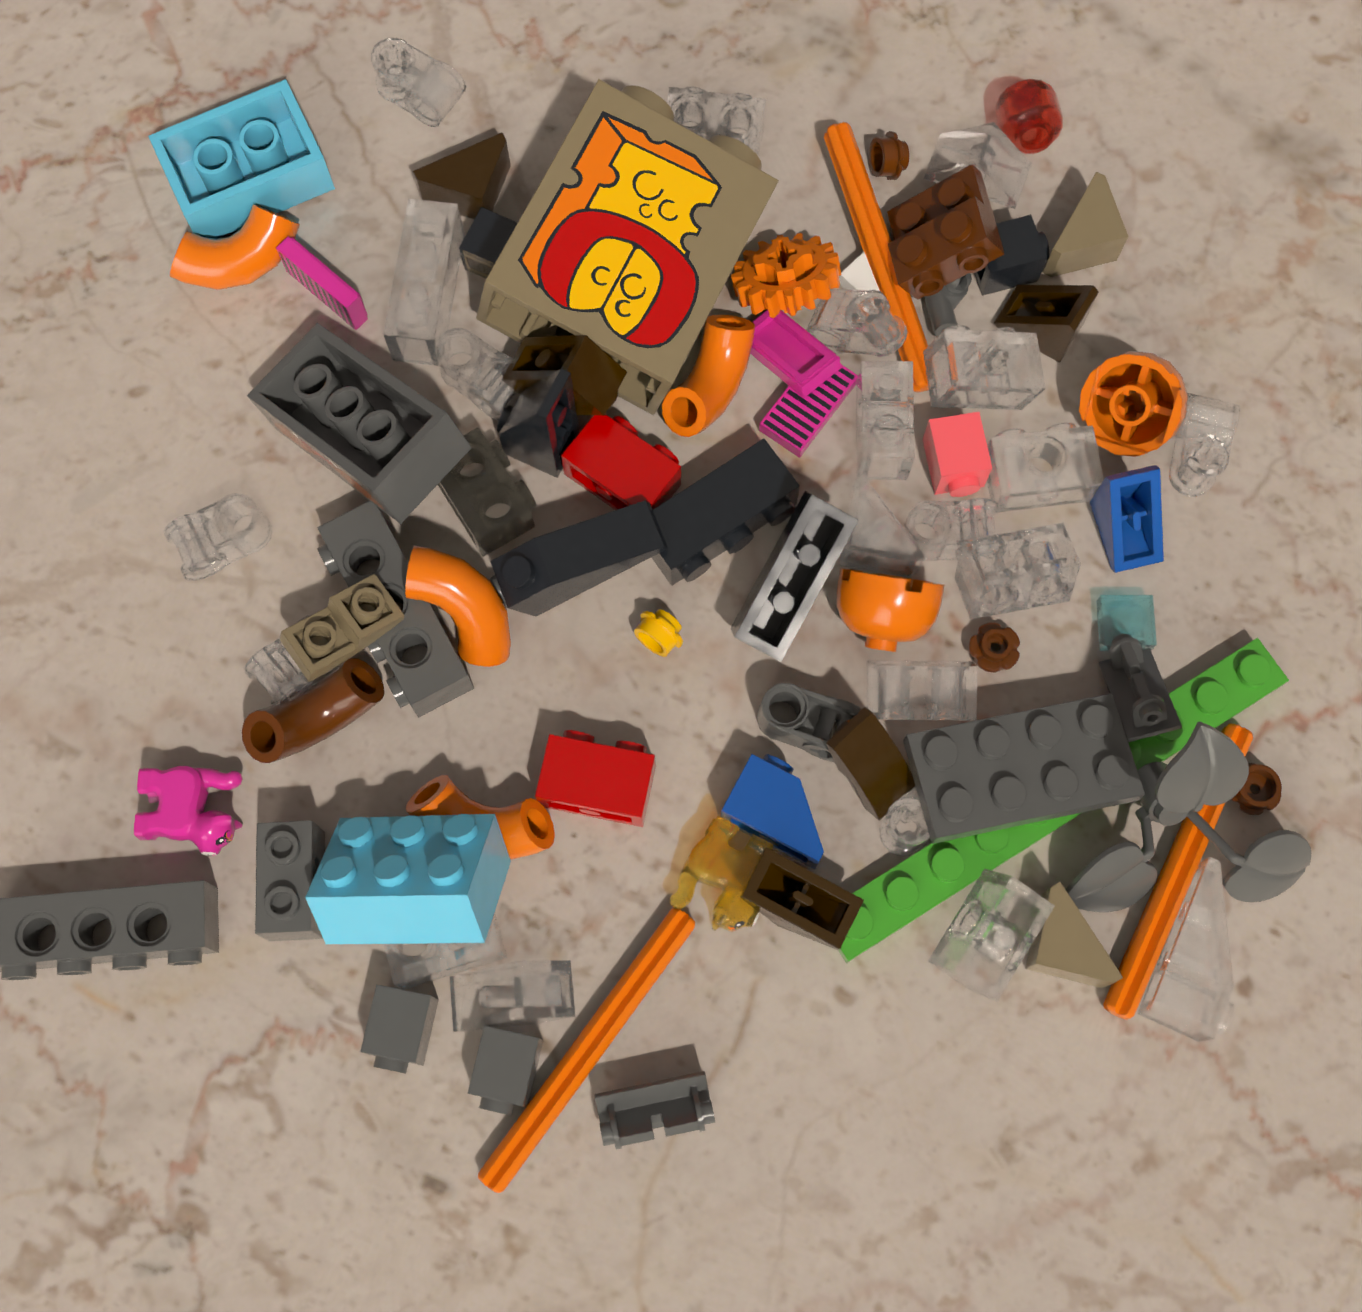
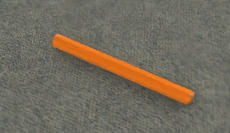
(874, 242)
(1165, 902)
(586, 1051)

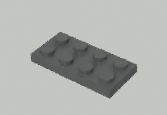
(1022, 768)

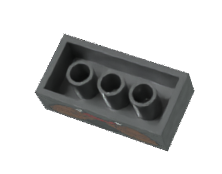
(360, 422)

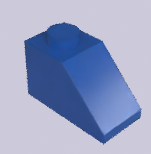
(775, 808)

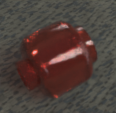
(1029, 115)

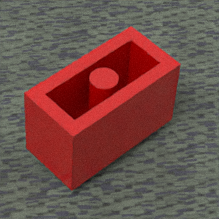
(619, 465)
(596, 778)

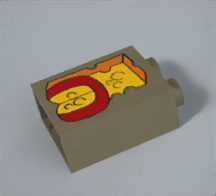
(629, 238)

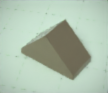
(1092, 233)
(1069, 946)

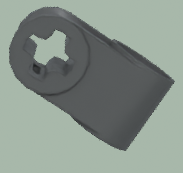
(813, 718)

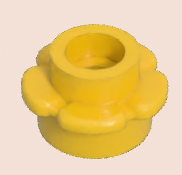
(659, 632)

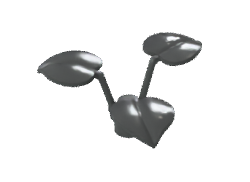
(1203, 772)

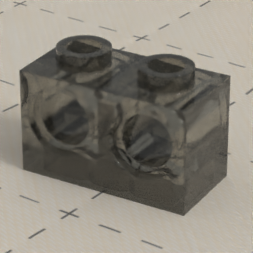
(475, 494)

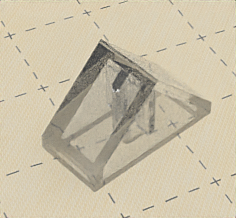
(991, 152)
(878, 539)

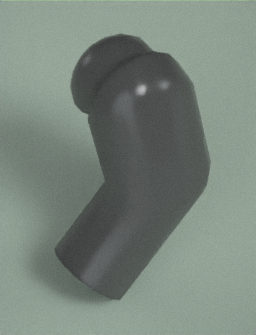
(942, 304)

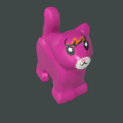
(181, 806)

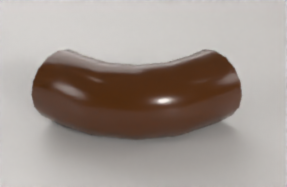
(313, 714)

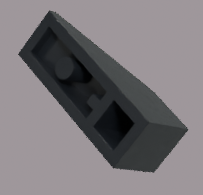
(541, 423)
(577, 558)

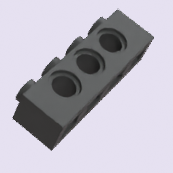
(440, 675)
(190, 929)

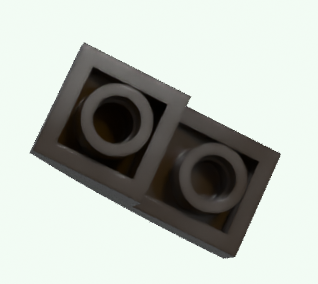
(871, 762)

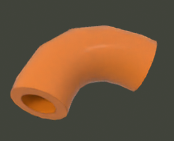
(233, 259)
(714, 376)
(467, 599)
(524, 826)

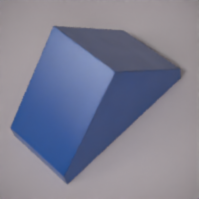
(1130, 518)

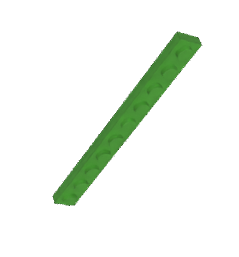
(955, 864)

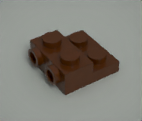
(943, 234)

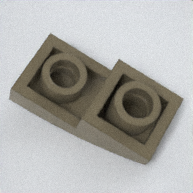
(342, 628)

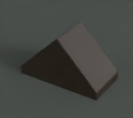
(467, 176)
(1050, 312)
(801, 900)

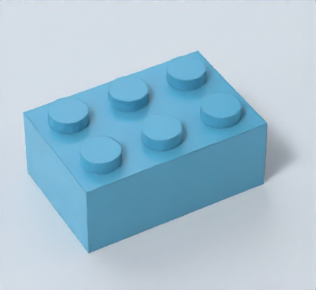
(240, 157)
(410, 880)

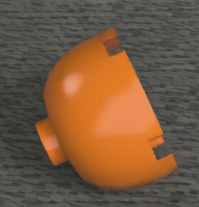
(1134, 403)
(887, 607)

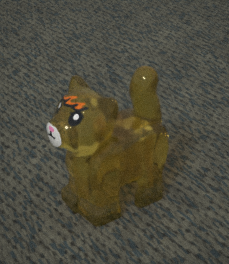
(724, 868)

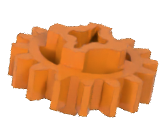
(786, 275)

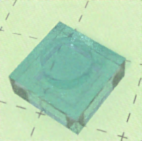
(1126, 615)

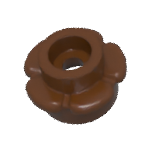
(888, 156)
(987, 658)
(1269, 790)

